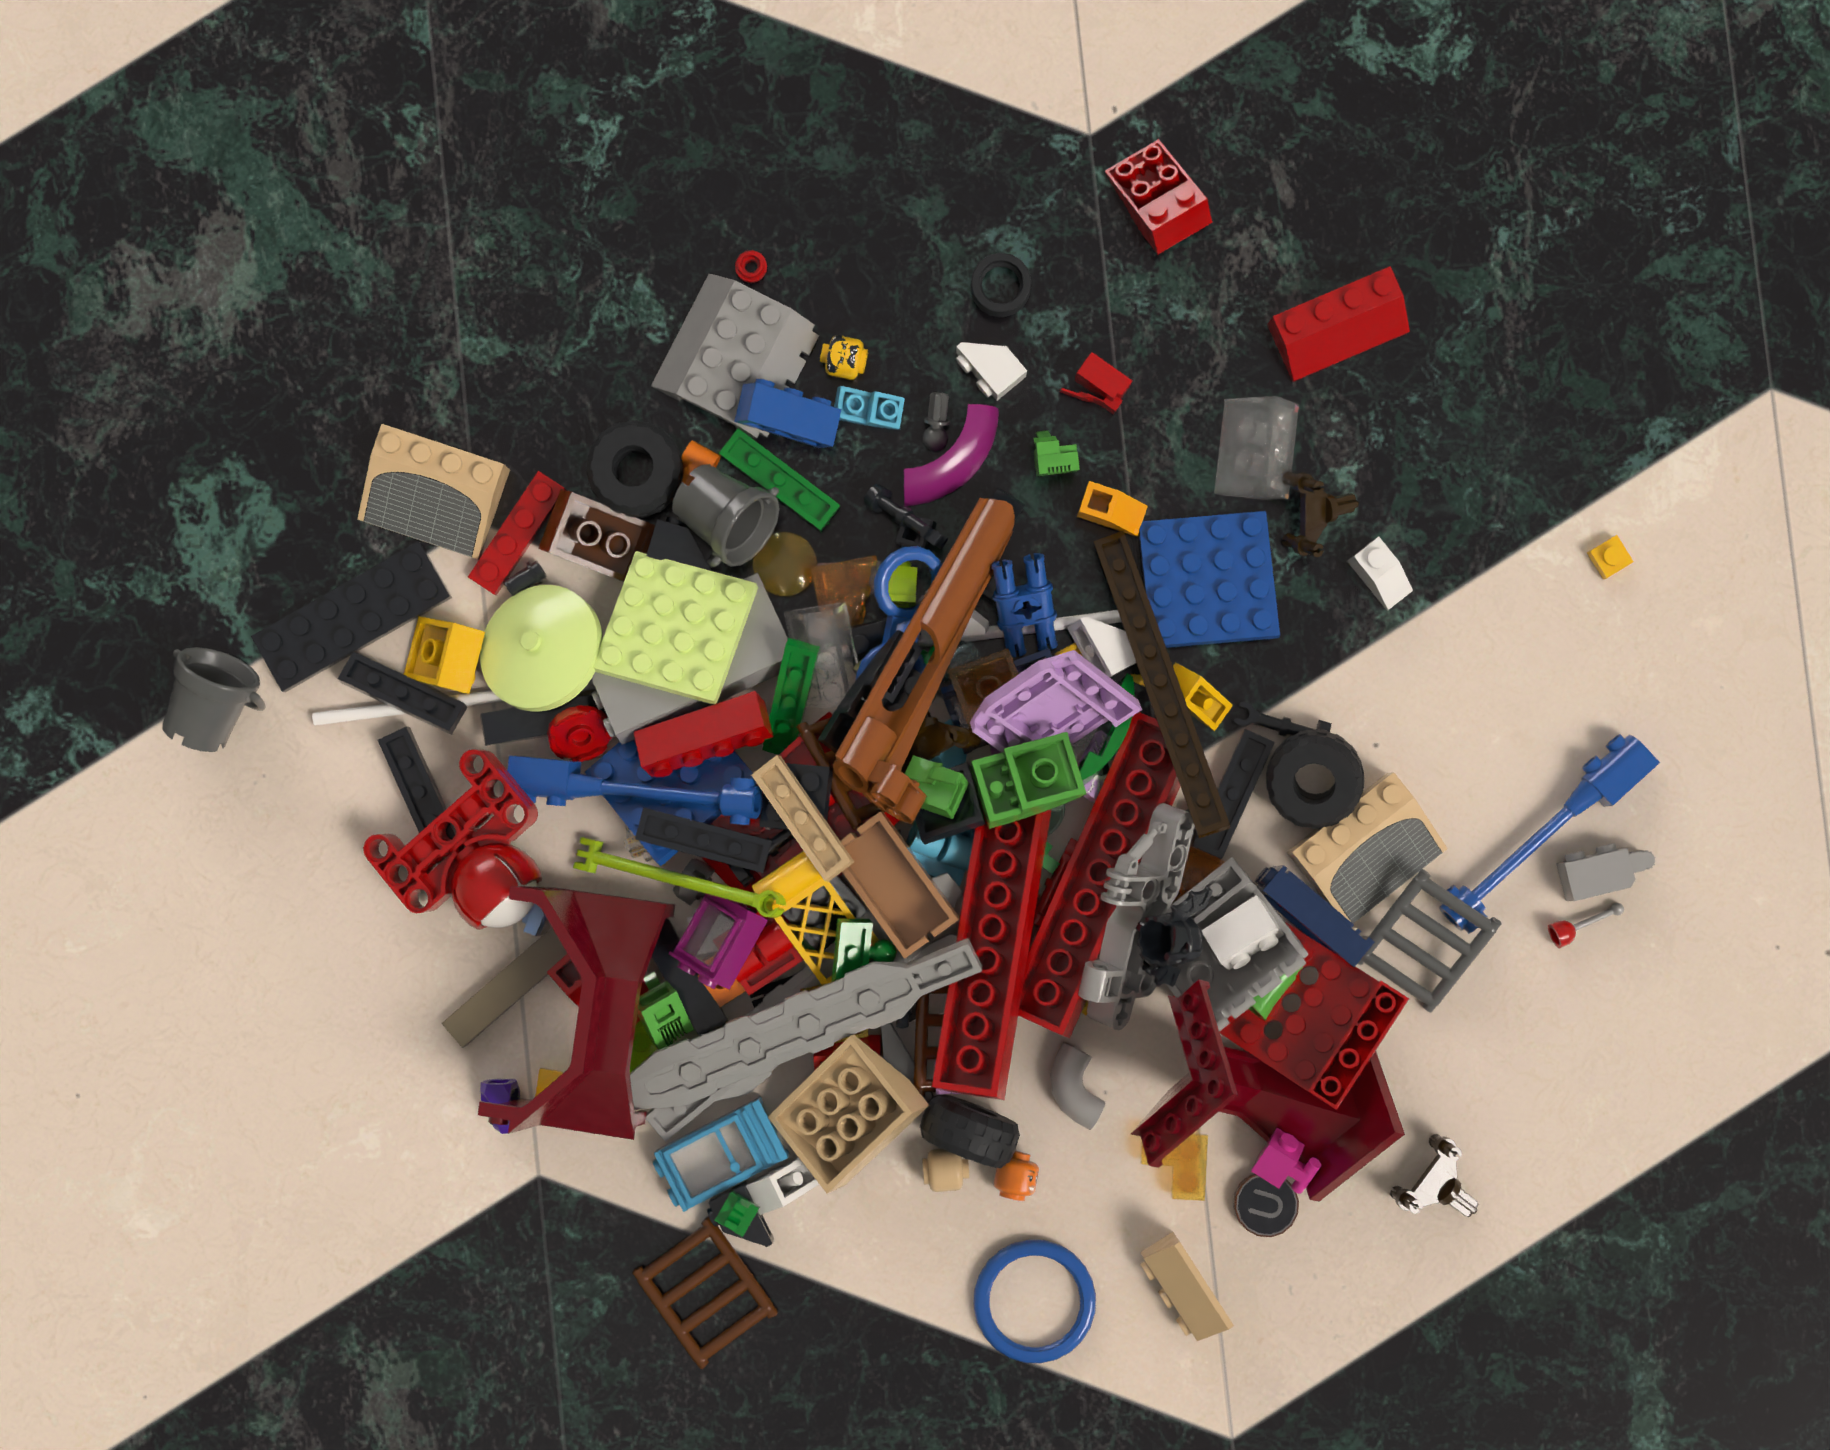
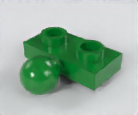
(854, 947)

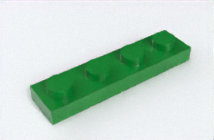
(772, 472)
(791, 694)

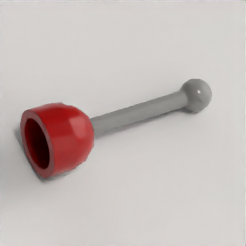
(1564, 932)

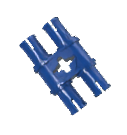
(1010, 601)

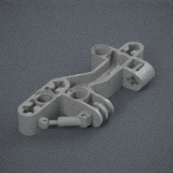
(1138, 892)

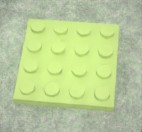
(675, 628)

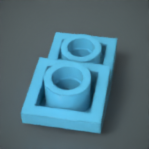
(869, 408)

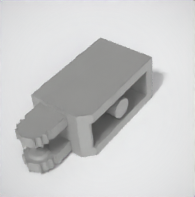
(1601, 872)

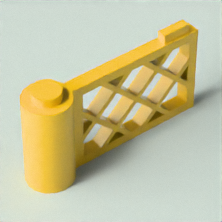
(797, 881)

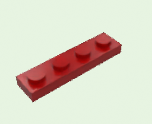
(516, 533)

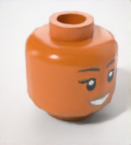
(1017, 1177)

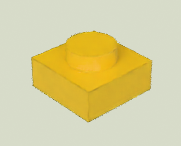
(1610, 557)

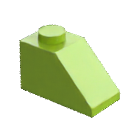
(903, 585)

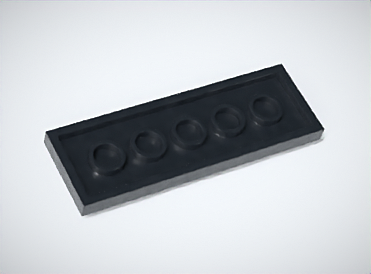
(351, 617)

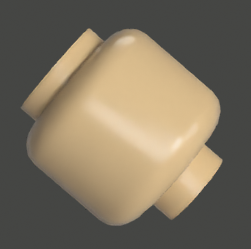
(944, 1170)

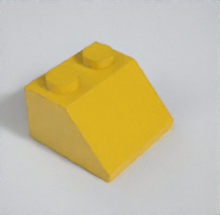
(444, 654)

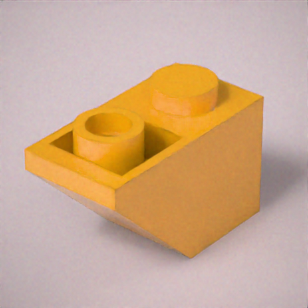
(1112, 509)

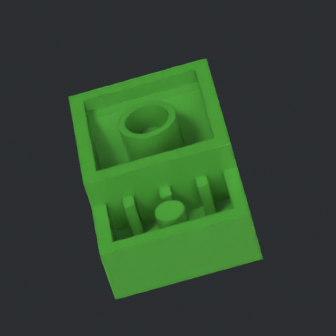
(1027, 779)

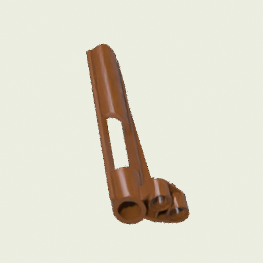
(880, 738)

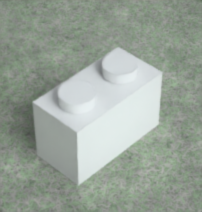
(1243, 933)

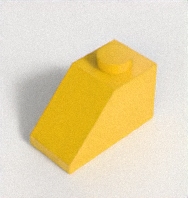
(1202, 698)

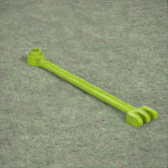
(595, 857)

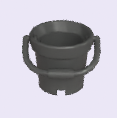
(727, 514)
(209, 697)

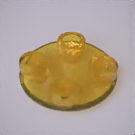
(785, 564)

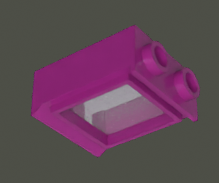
(718, 941)

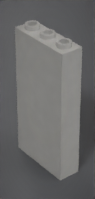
(755, 661)

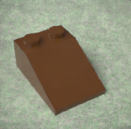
(594, 535)

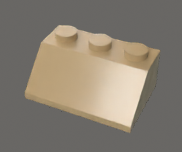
(1184, 1288)

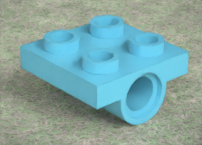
(944, 855)

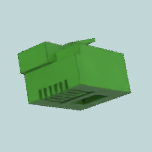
(1052, 458)
(941, 785)
(662, 1012)

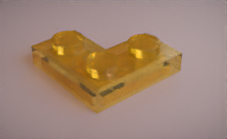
(1188, 1167)

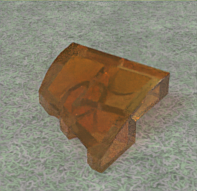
(845, 583)

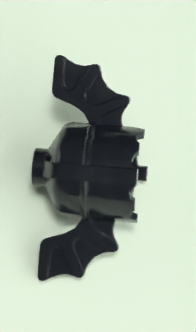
(1172, 938)

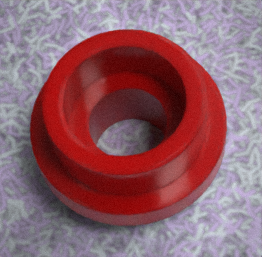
(748, 257)

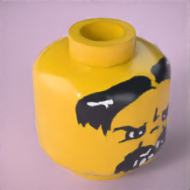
(844, 357)

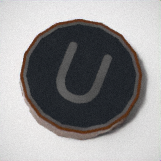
(1264, 1207)

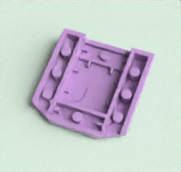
(1052, 699)

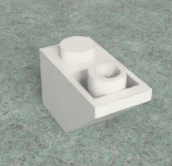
(992, 365)

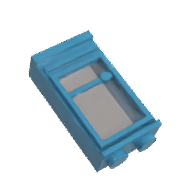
(719, 1155)

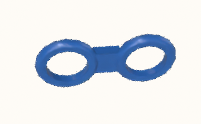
(898, 617)

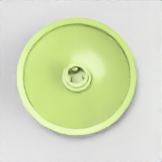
(540, 648)

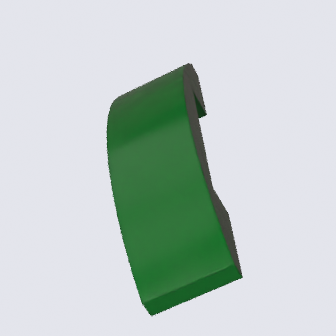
(1093, 763)

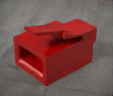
(1102, 381)

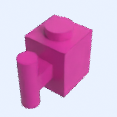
(1281, 1159)

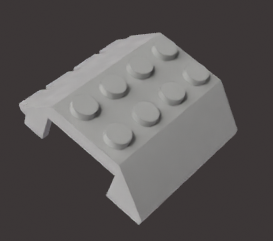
(731, 342)
(1235, 989)

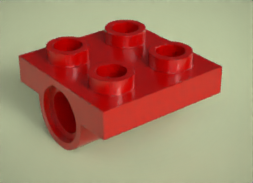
(769, 958)

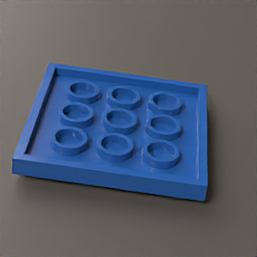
(1210, 578)
(624, 766)

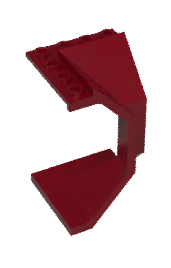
(611, 949)
(1266, 1100)

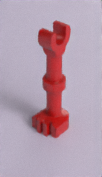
(1052, 884)

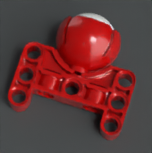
(477, 862)

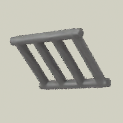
(1448, 975)

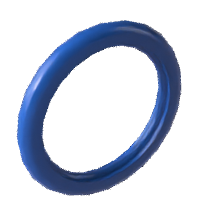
(982, 1301)

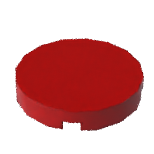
(578, 733)

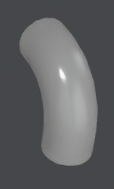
(1069, 1088)

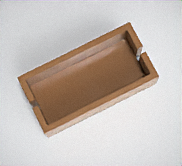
(896, 885)

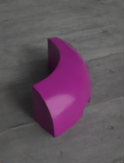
(958, 464)

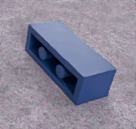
(788, 413)

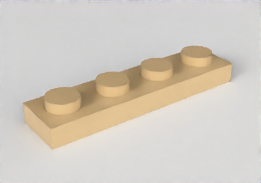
(802, 818)

